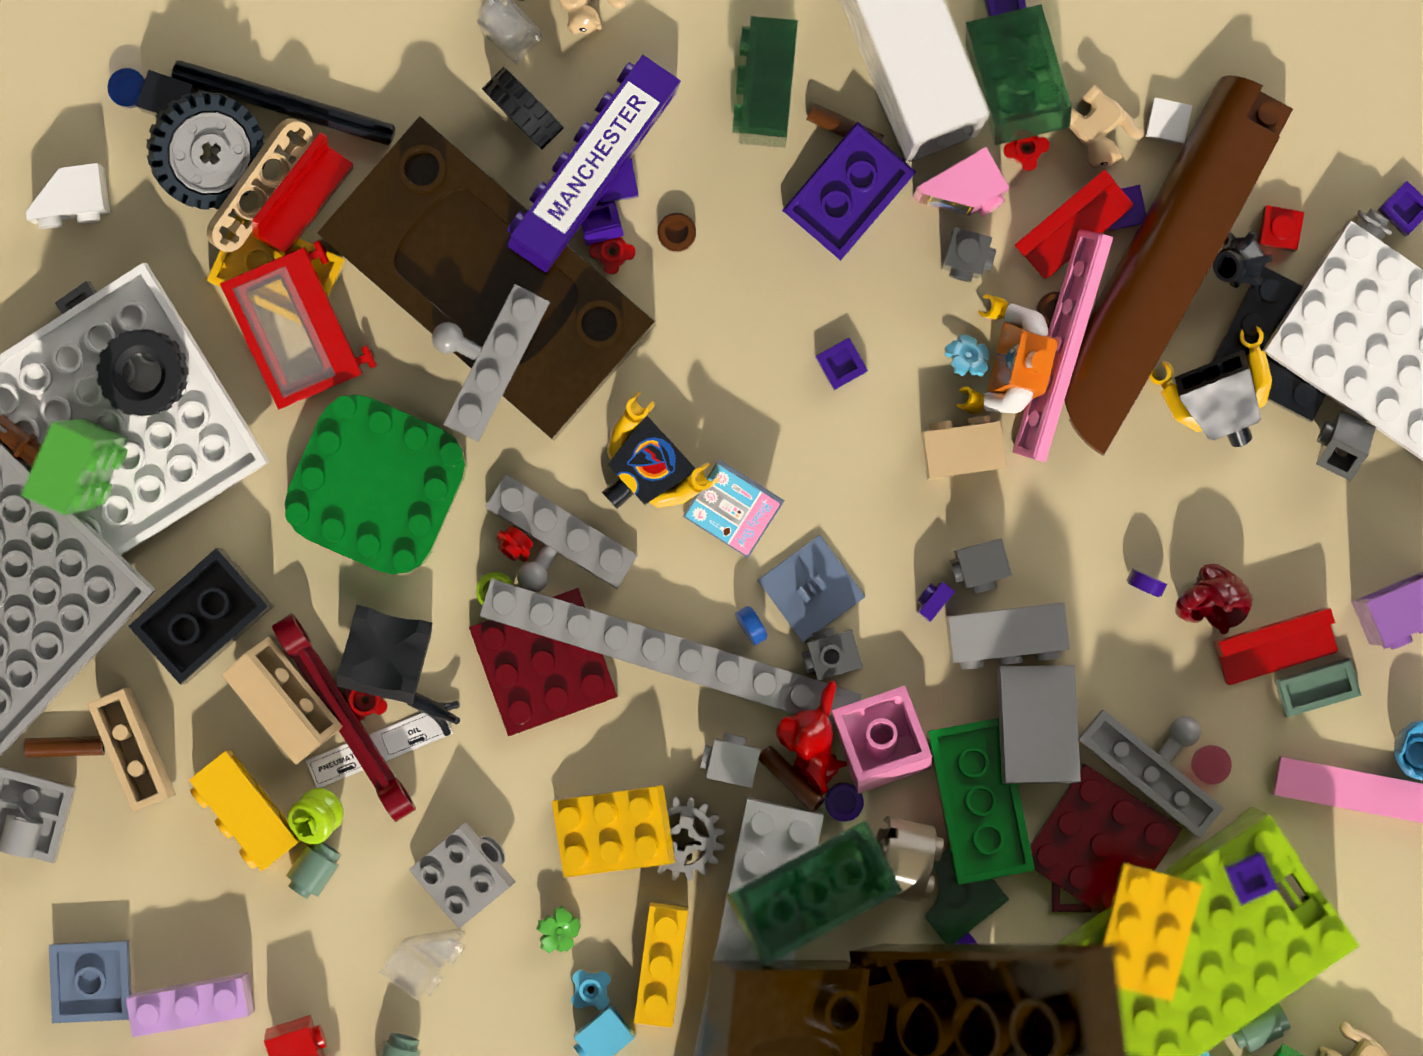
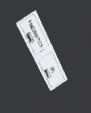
(389, 741)

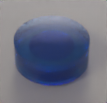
(125, 87)

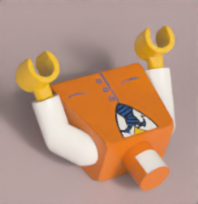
(1020, 363)

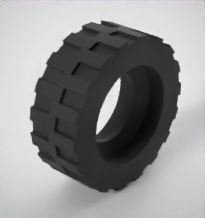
(523, 108)
(112, 378)

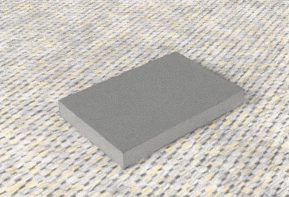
(1038, 724)

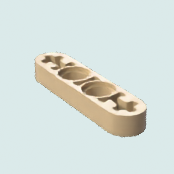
(254, 181)

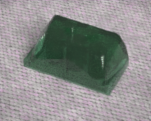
(814, 893)

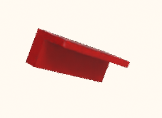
(301, 196)
(1090, 209)
(1276, 646)

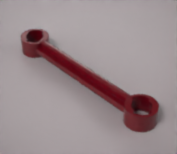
(387, 786)

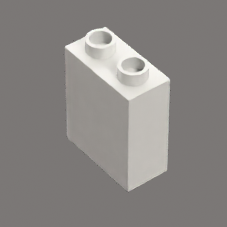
(918, 73)

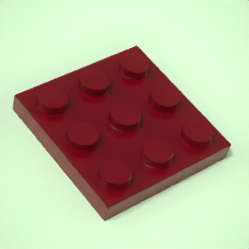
(539, 676)
(1096, 832)

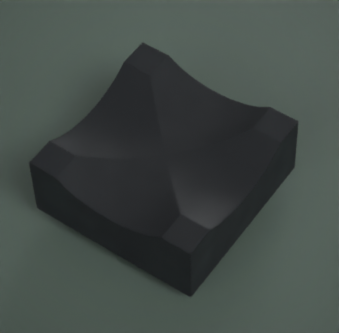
(384, 655)

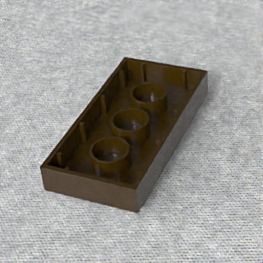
(991, 1000)

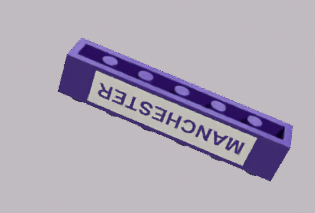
(593, 163)

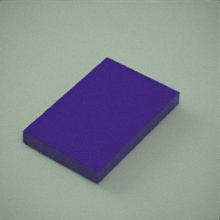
(849, 190)

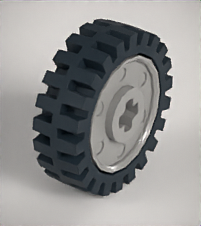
(177, 150)

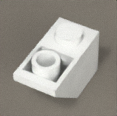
(71, 194)

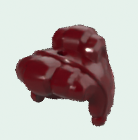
(1217, 597)

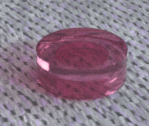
(1211, 764)

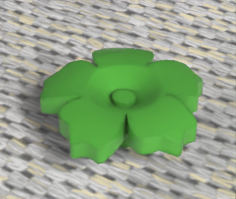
(558, 930)

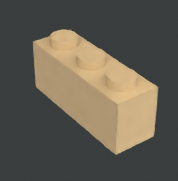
(282, 700)
(131, 749)

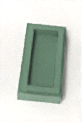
(1317, 687)

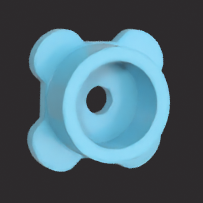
(598, 997)

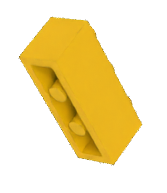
(243, 810)
(661, 964)

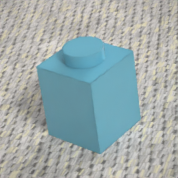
(604, 1034)

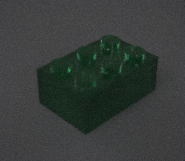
(1018, 74)
(765, 81)

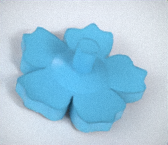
(968, 355)

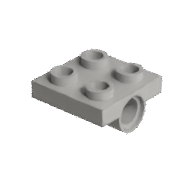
(32, 814)
(464, 874)

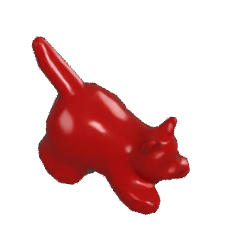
(811, 737)

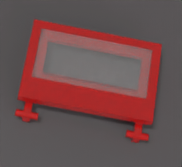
(293, 327)

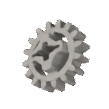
(705, 843)

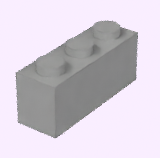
(1008, 635)

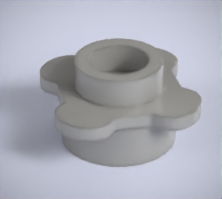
(1374, 223)

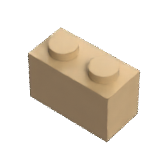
(964, 448)

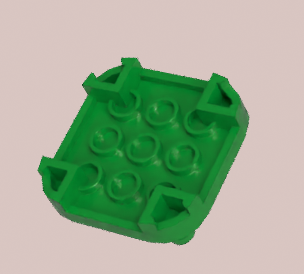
(375, 484)

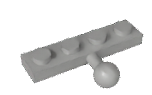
(493, 362)
(559, 534)
(1152, 770)

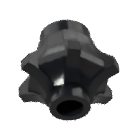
(1241, 261)

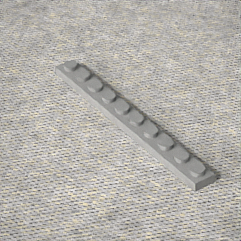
(657, 650)

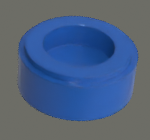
(751, 625)

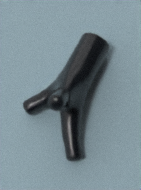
(437, 711)

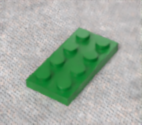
(979, 812)

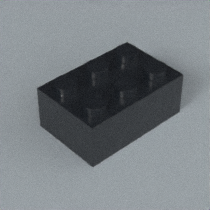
(201, 616)

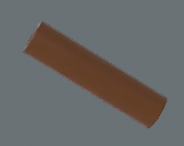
(833, 121)
(64, 746)
(791, 779)

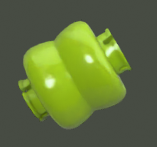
(315, 816)

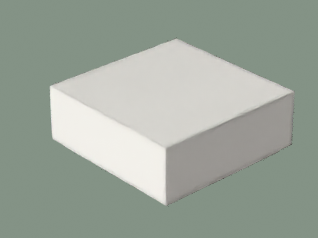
(1168, 121)

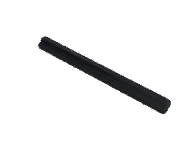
(284, 102)

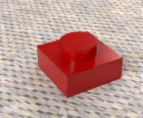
(1280, 228)

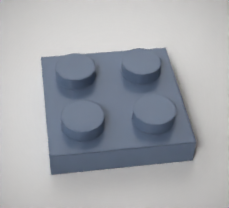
(89, 981)

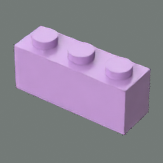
(190, 1004)

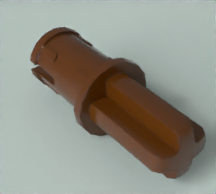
(19, 442)

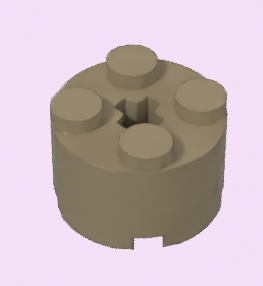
(910, 853)

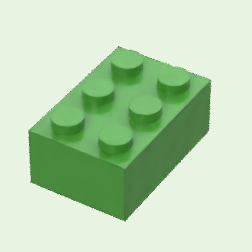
(75, 466)

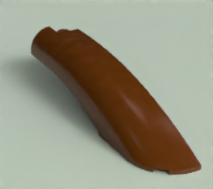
(1171, 255)

